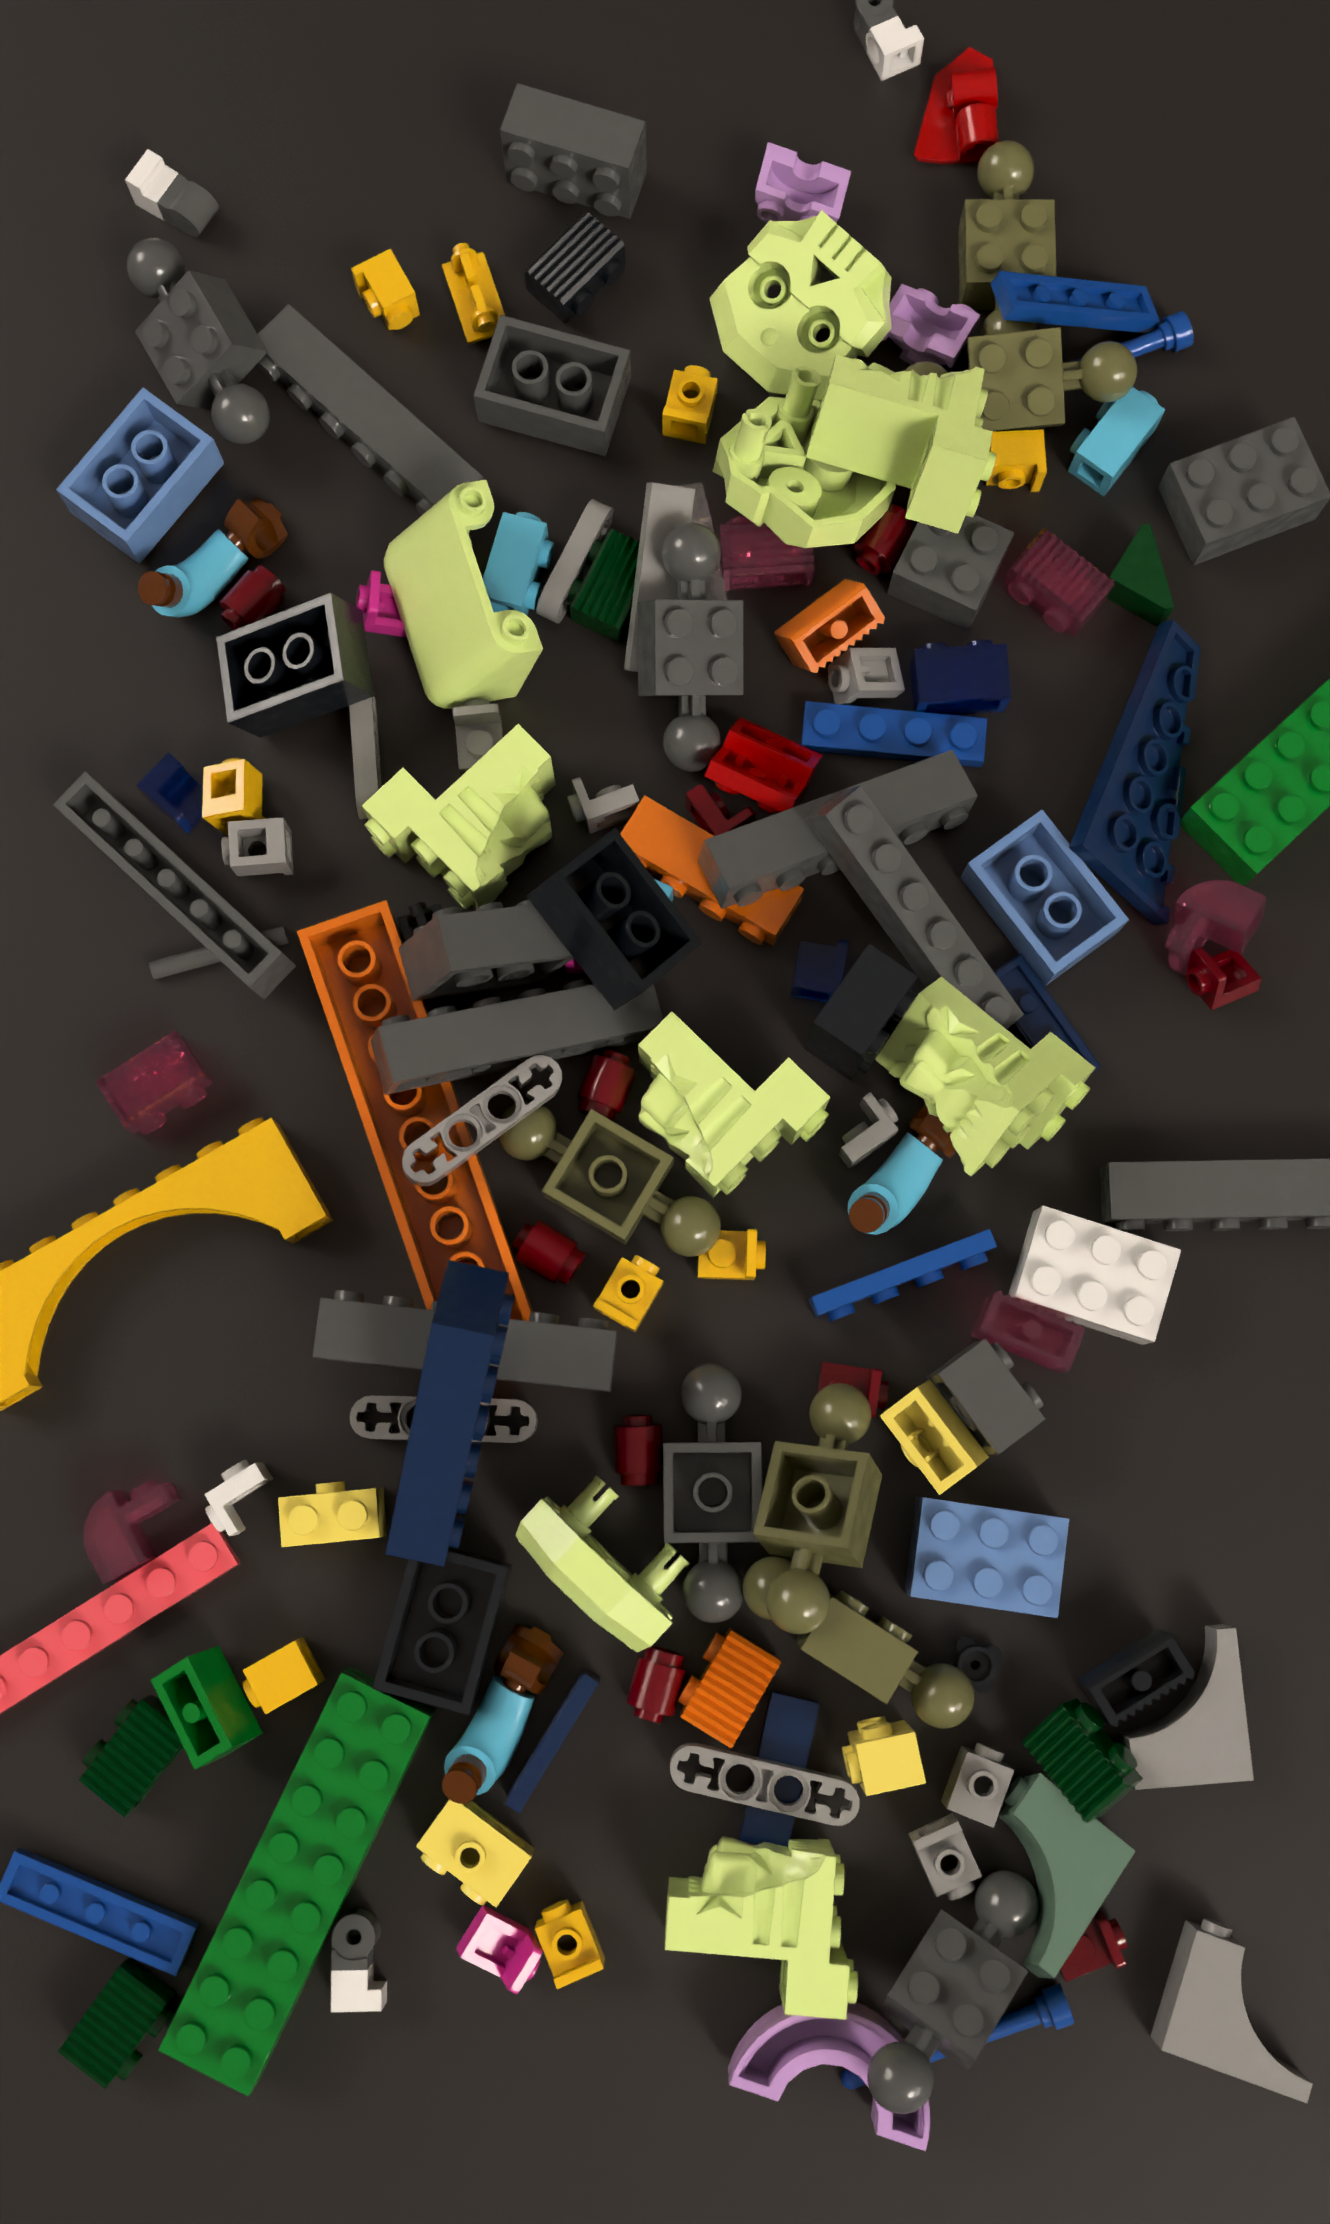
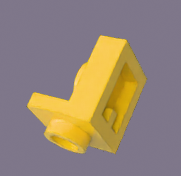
(733, 1256)

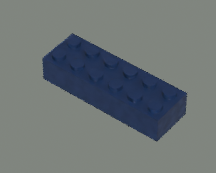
(449, 1412)

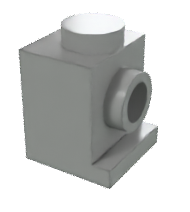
(249, 834)
(942, 1839)

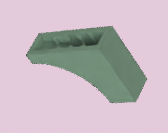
(1071, 1863)

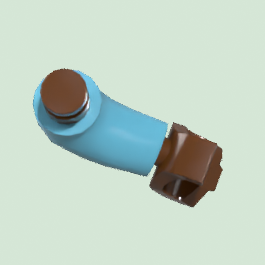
(207, 572)
(902, 1178)
(502, 1716)

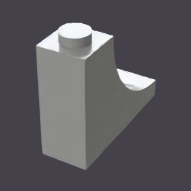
(1206, 1732)
(1206, 2015)

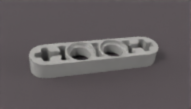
(485, 1124)
(384, 1404)
(762, 1790)

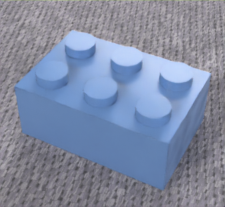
(141, 475)
(1043, 897)
(986, 1557)

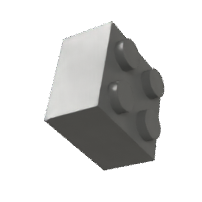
(949, 570)
(988, 1396)

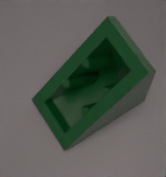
(1141, 580)

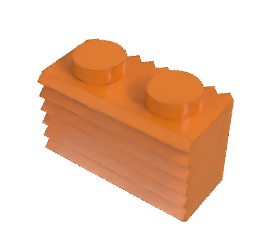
(829, 625)
(728, 1687)

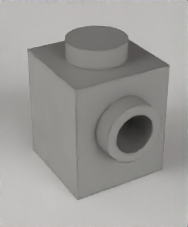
(978, 1783)

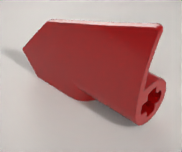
(960, 112)

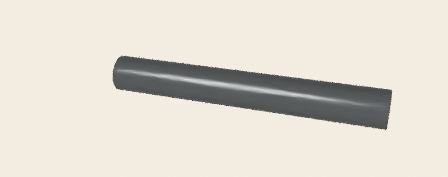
(203, 957)

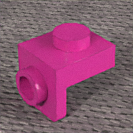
(379, 607)
(501, 1948)

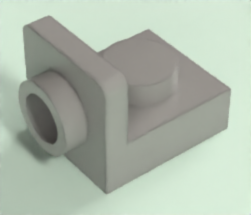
(865, 675)
(477, 731)
(607, 809)
(865, 1140)

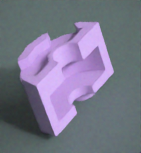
(798, 190)
(927, 329)

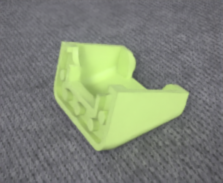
(446, 613)

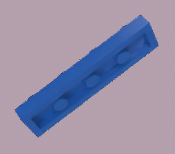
(1074, 302)
(892, 733)
(923, 1269)
(97, 1911)

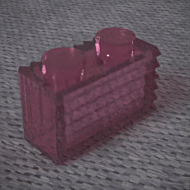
(760, 559)
(1058, 583)
(155, 1084)
(1028, 1332)

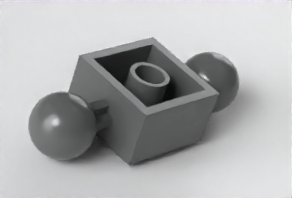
(199, 340)
(690, 646)
(711, 1492)
(953, 1992)

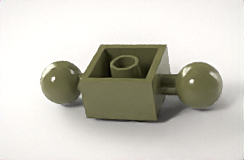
(1004, 233)
(1030, 379)
(612, 1180)
(818, 1507)
(871, 1652)

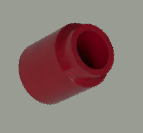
(885, 541)
(252, 598)
(606, 1084)
(548, 1252)
(638, 1450)
(656, 1684)

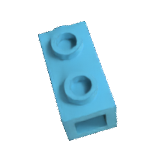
(1115, 440)
(516, 562)

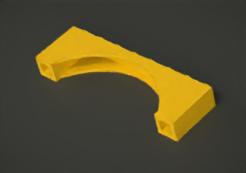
(244, 1178)

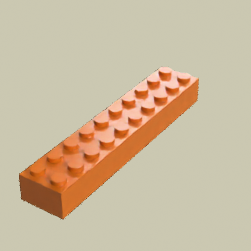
(456, 1219)

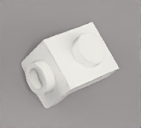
(238, 1483)

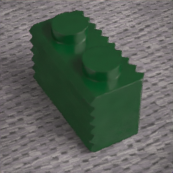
(606, 593)
(134, 1756)
(1083, 1759)
(117, 2022)

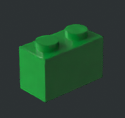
(206, 1706)

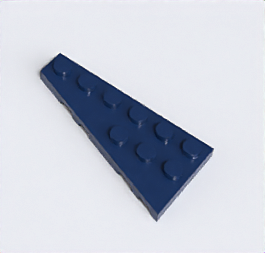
(1141, 783)

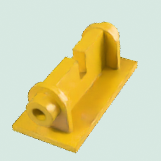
(473, 292)

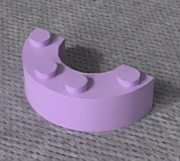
(785, 2045)

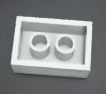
(1094, 1275)

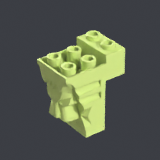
(910, 434)
(476, 826)
(982, 1076)
(714, 1114)
(770, 1906)

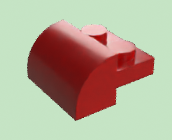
(763, 767)

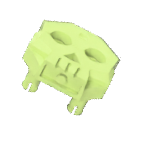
(780, 333)
(794, 495)
(592, 1576)

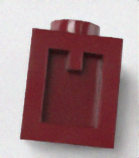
(711, 811)
(864, 1379)
(1096, 1948)

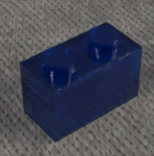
(960, 678)

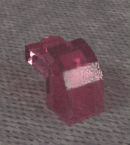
(1215, 912)
(114, 1529)

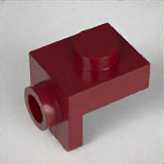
(1220, 977)

